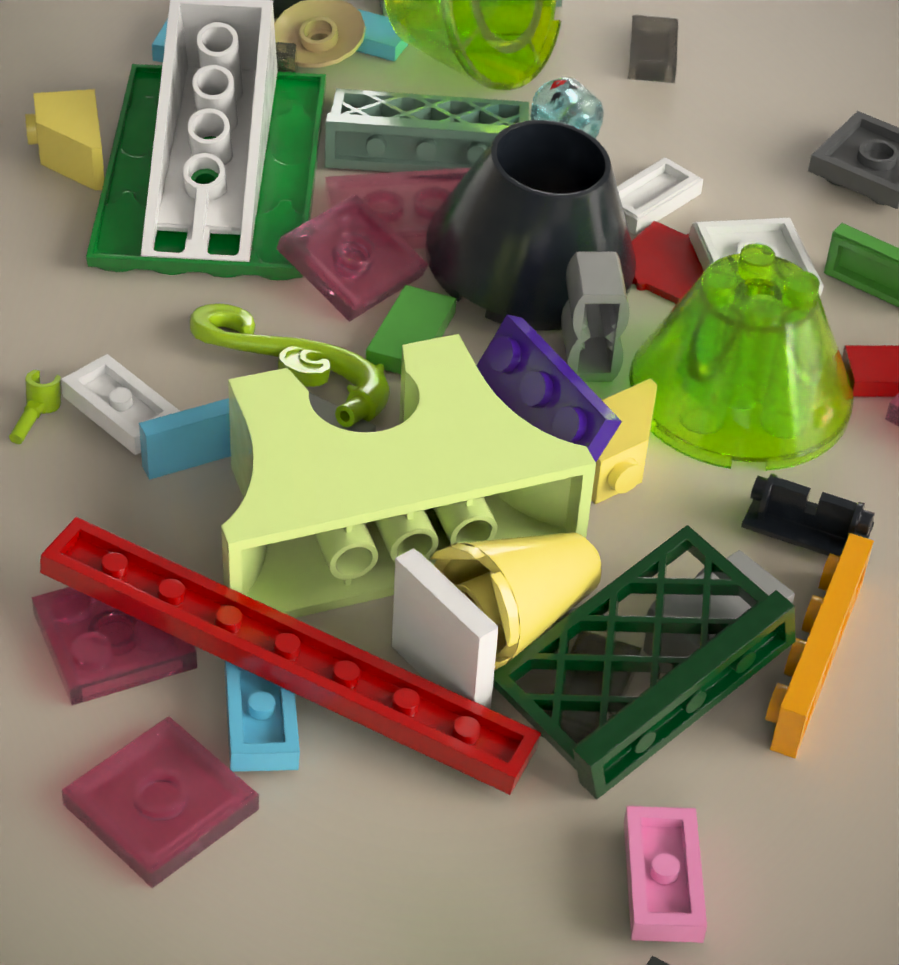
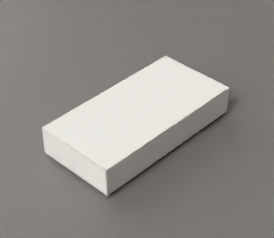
(657, 193)

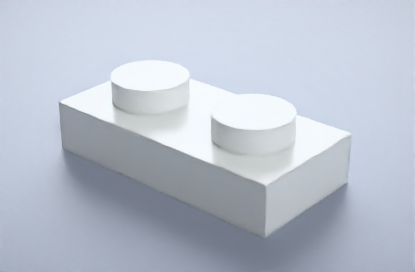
(115, 399)

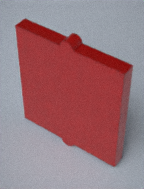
(665, 262)

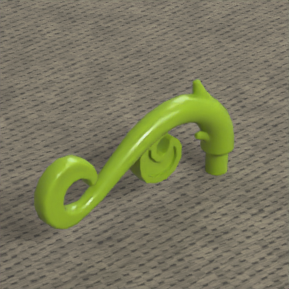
(305, 358)

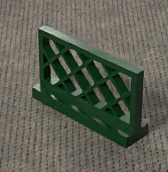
(676, 699)

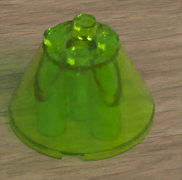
(747, 366)

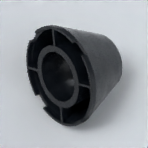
(522, 218)

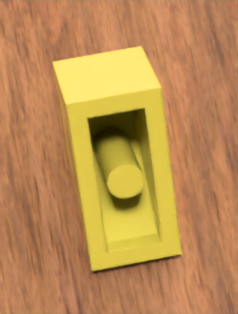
(68, 135)
(625, 455)

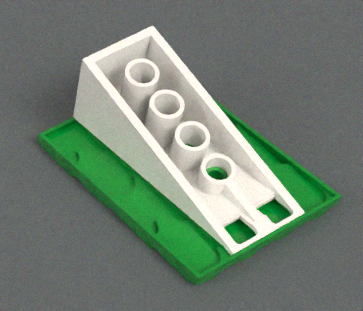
(211, 151)

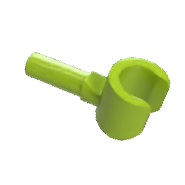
(39, 400)

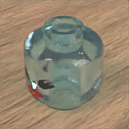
(569, 103)

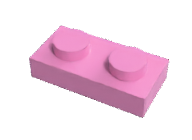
(664, 874)

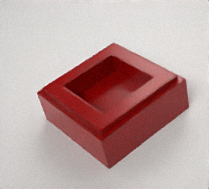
(872, 369)

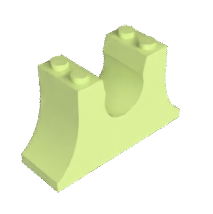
(339, 505)

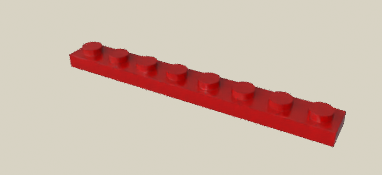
(292, 654)

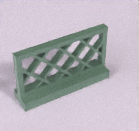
(423, 138)

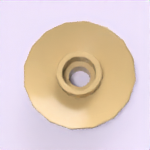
(321, 30)

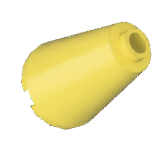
(522, 582)

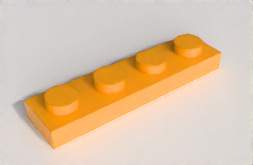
(811, 659)

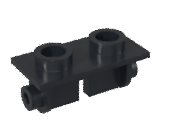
(784, 513)

